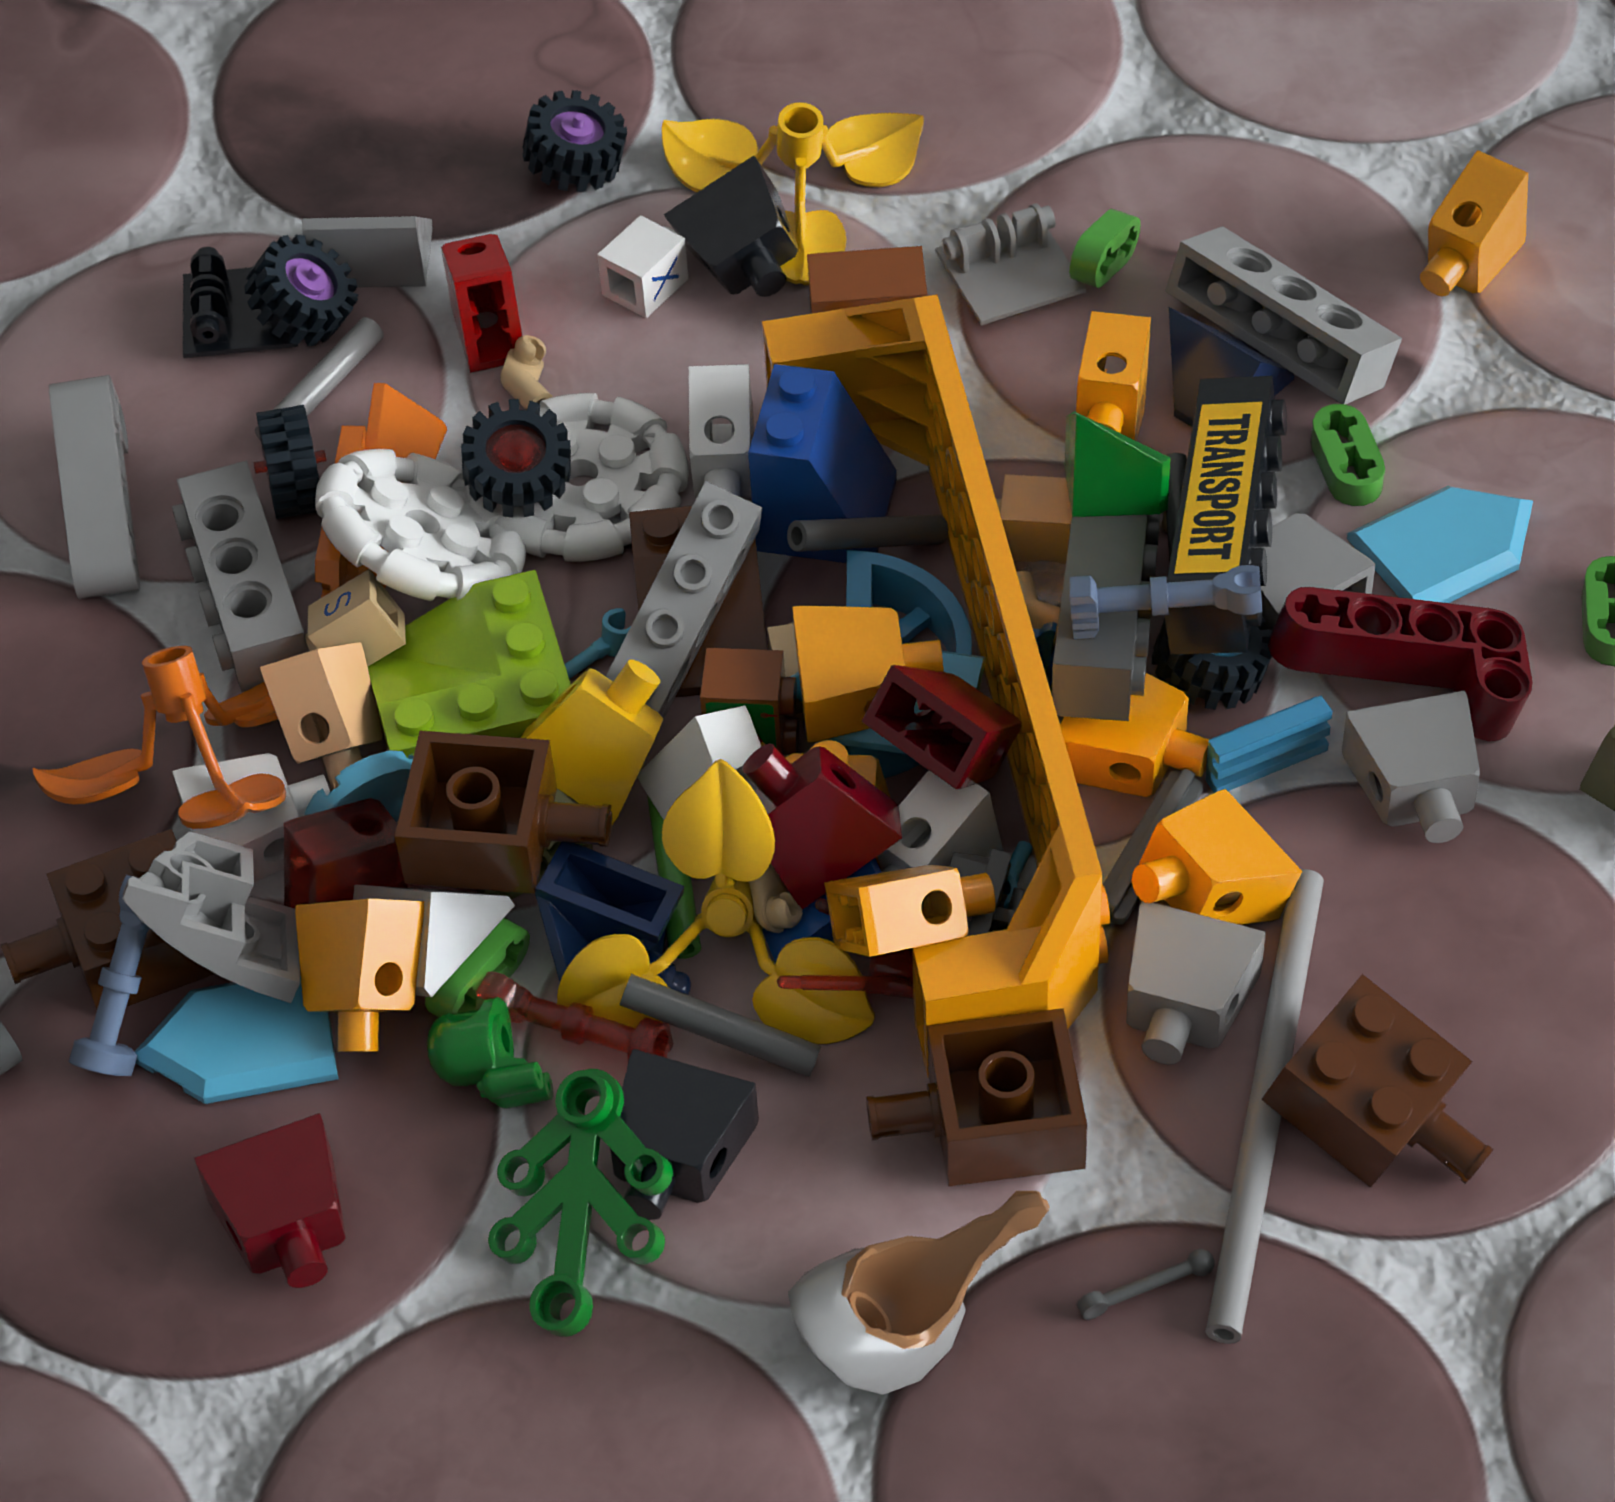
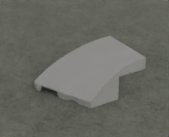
(204, 910)

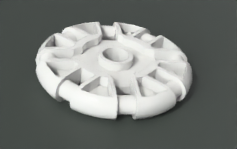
(579, 520)
(428, 524)

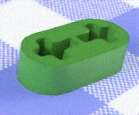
(1104, 248)
(1358, 452)
(1599, 610)
(499, 952)

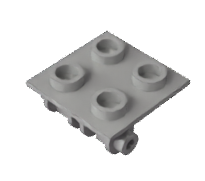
(1009, 265)

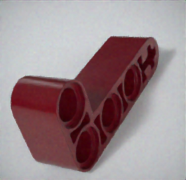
(1410, 644)

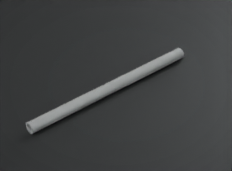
(1262, 1122)

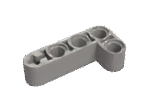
(94, 486)

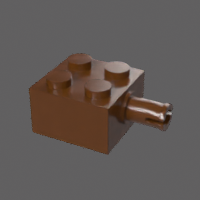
(485, 813)
(91, 924)
(1375, 1084)
(997, 1099)

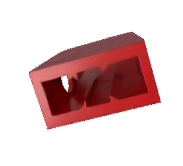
(477, 283)

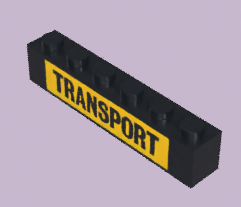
(1226, 505)

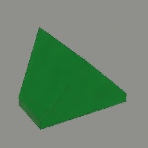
(1112, 472)

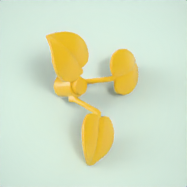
(872, 148)
(725, 833)

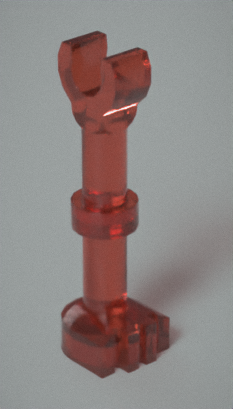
(577, 1021)

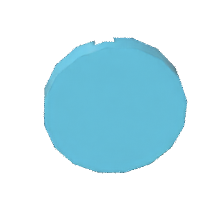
(375, 777)

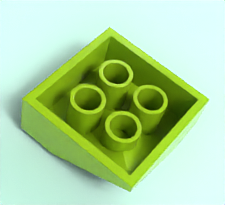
(472, 666)

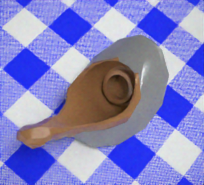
(897, 1305)

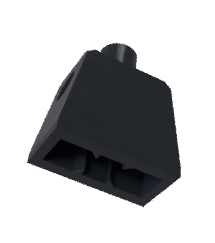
(738, 230)
(690, 1119)

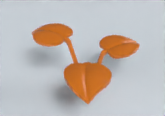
(178, 693)

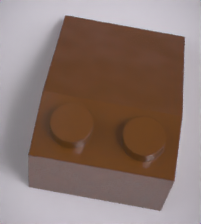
(741, 615)

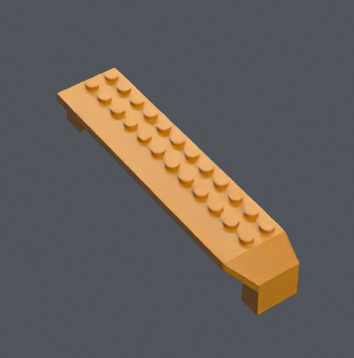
(912, 396)

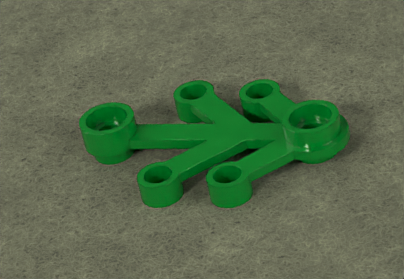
(575, 1192)

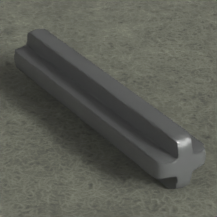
(1176, 793)

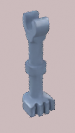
(1233, 591)
(100, 1050)

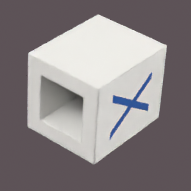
(643, 266)

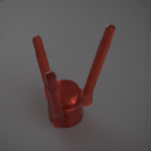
(888, 974)

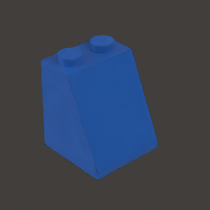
(814, 460)

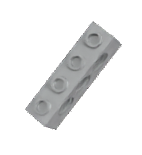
(1283, 315)
(241, 571)
(689, 590)

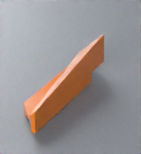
(392, 424)

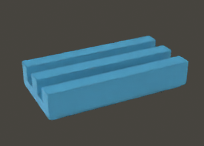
(1268, 744)

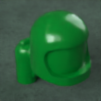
(480, 1051)

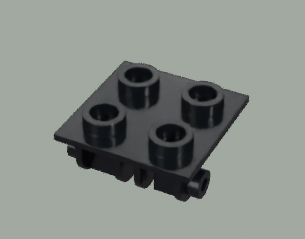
(218, 312)

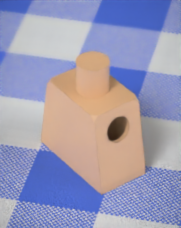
(325, 705)

